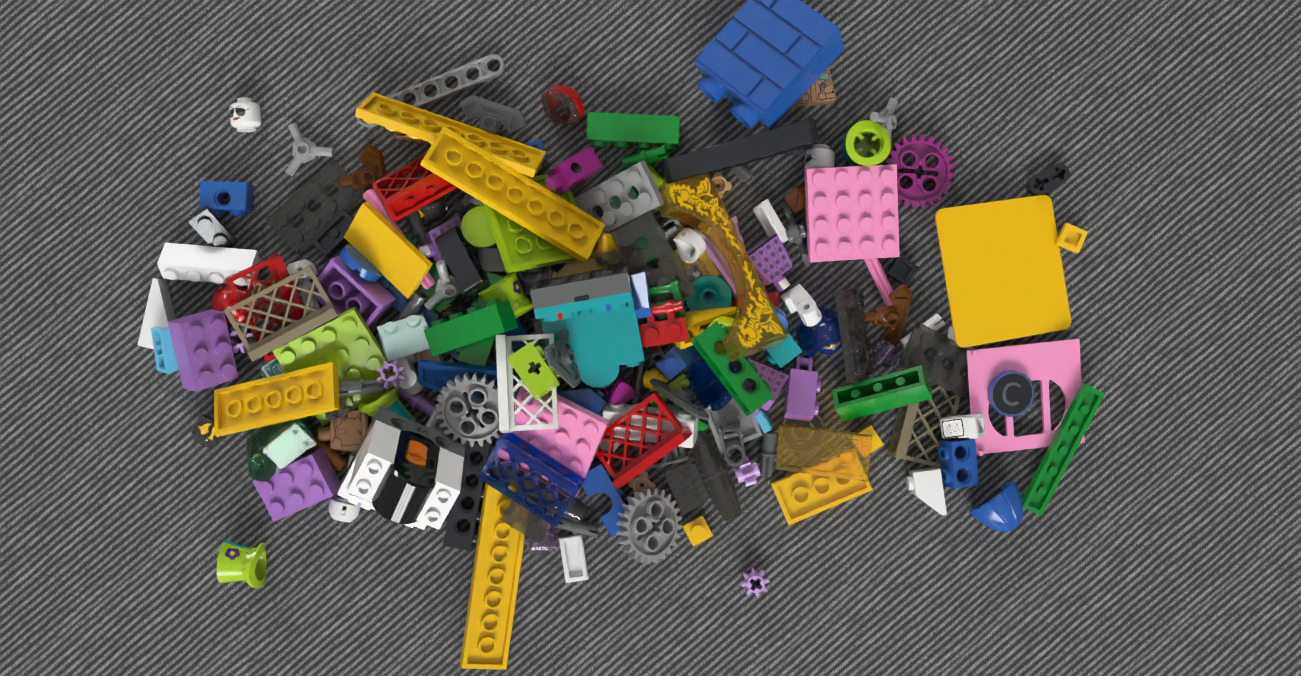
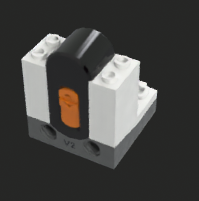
(404, 472)

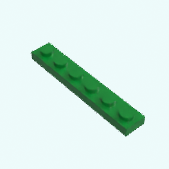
(1062, 448)

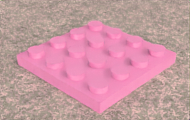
(852, 213)
(572, 443)

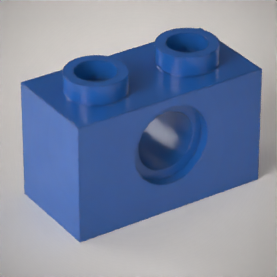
(240, 197)

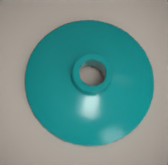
(719, 299)

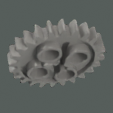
(454, 417)
(649, 525)

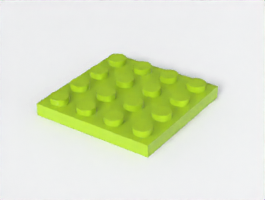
(519, 246)
(341, 341)

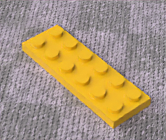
(276, 399)

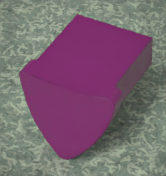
(619, 392)

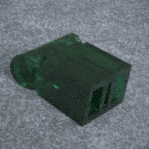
(278, 446)

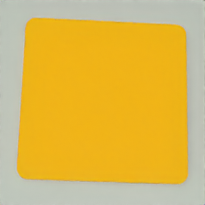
(1003, 270)

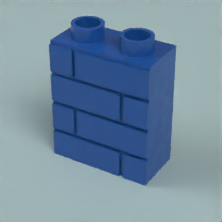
(768, 59)

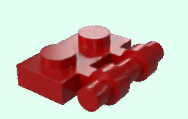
(664, 331)

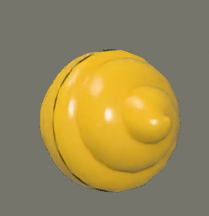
(654, 373)

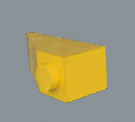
(700, 319)

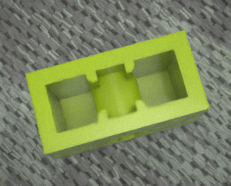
(523, 361)

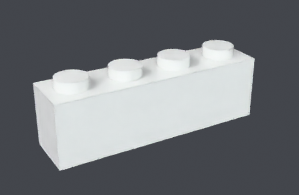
(205, 263)
(614, 412)

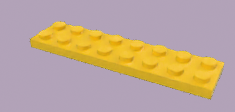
(427, 125)
(513, 194)
(492, 586)

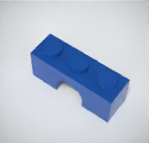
(600, 481)

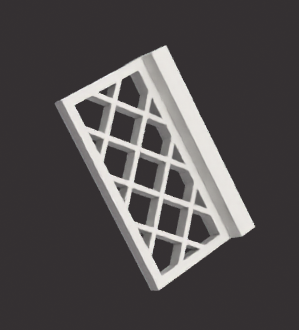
(506, 387)

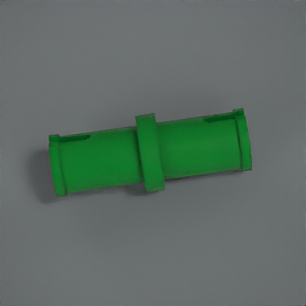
(649, 156)

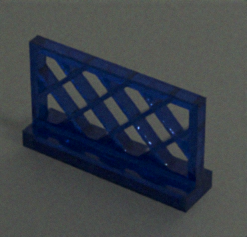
(536, 461)

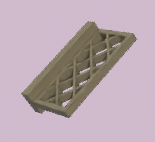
(290, 332)
(904, 429)

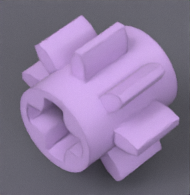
(235, 343)
(392, 381)
(747, 471)
(755, 588)

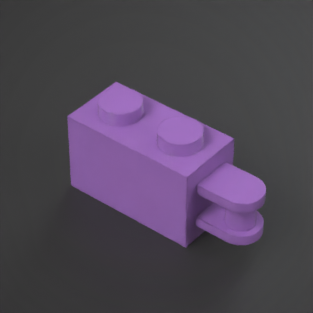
(801, 391)

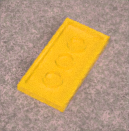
(387, 250)
(808, 494)

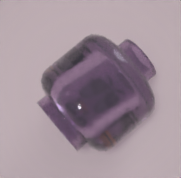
(546, 546)

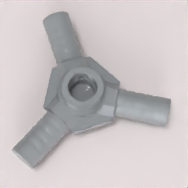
(886, 118)
(304, 150)
(445, 288)

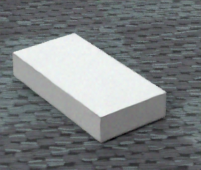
(770, 220)
(573, 558)

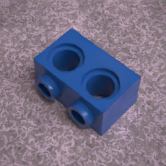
(963, 462)

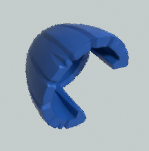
(1003, 511)

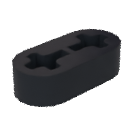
(1045, 175)

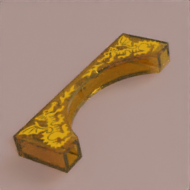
(755, 320)

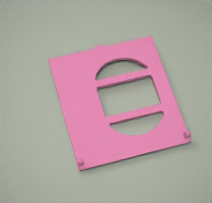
(1038, 361)

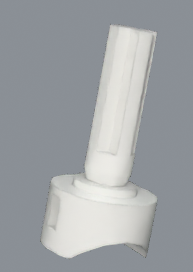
(690, 243)
(304, 281)
(336, 504)

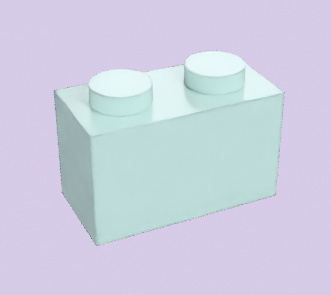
(403, 337)

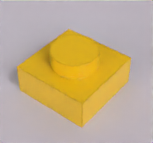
(1071, 238)
(697, 530)

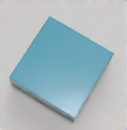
(764, 421)

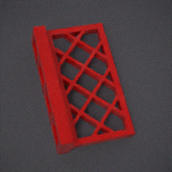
(414, 193)
(278, 273)
(654, 452)

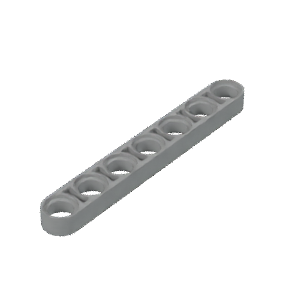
(440, 83)

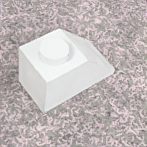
(928, 487)

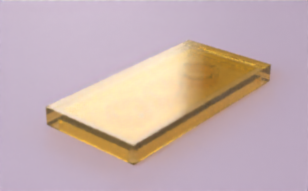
(824, 452)

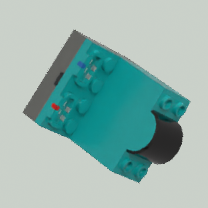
(599, 318)

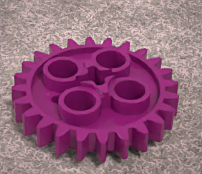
(920, 150)

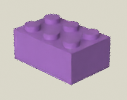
(350, 290)
(203, 350)
(299, 485)

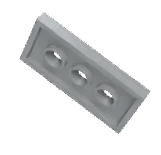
(620, 186)

